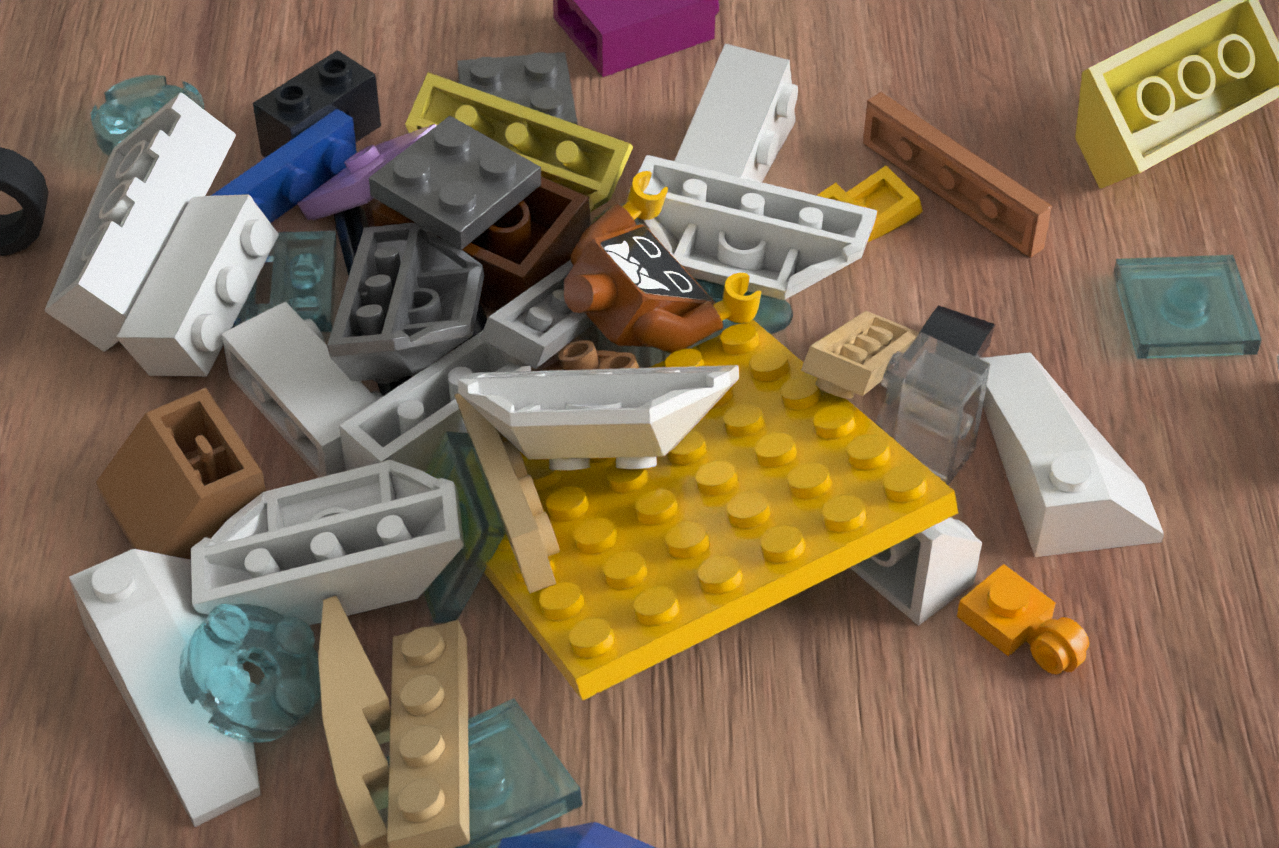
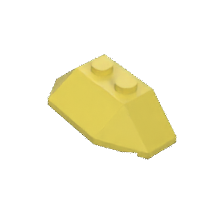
(563, 150)

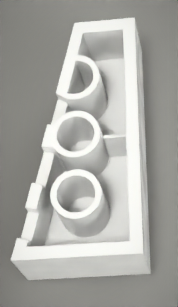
(134, 215)

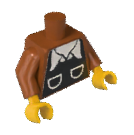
(637, 286)

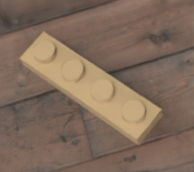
(856, 354)
(514, 497)
(429, 739)

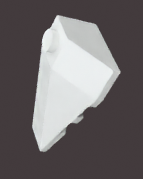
(925, 569)
(139, 623)

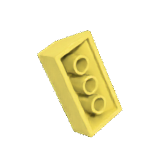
(1176, 89)

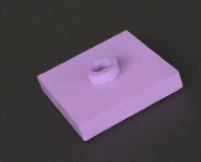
(351, 185)

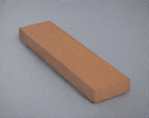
(957, 174)

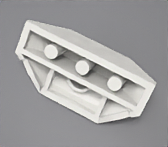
(741, 225)
(597, 411)
(352, 535)

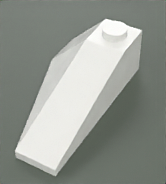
(1060, 467)

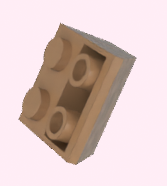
(179, 476)

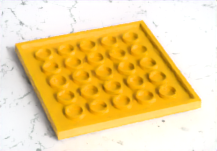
(728, 523)

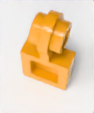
(1014, 612)

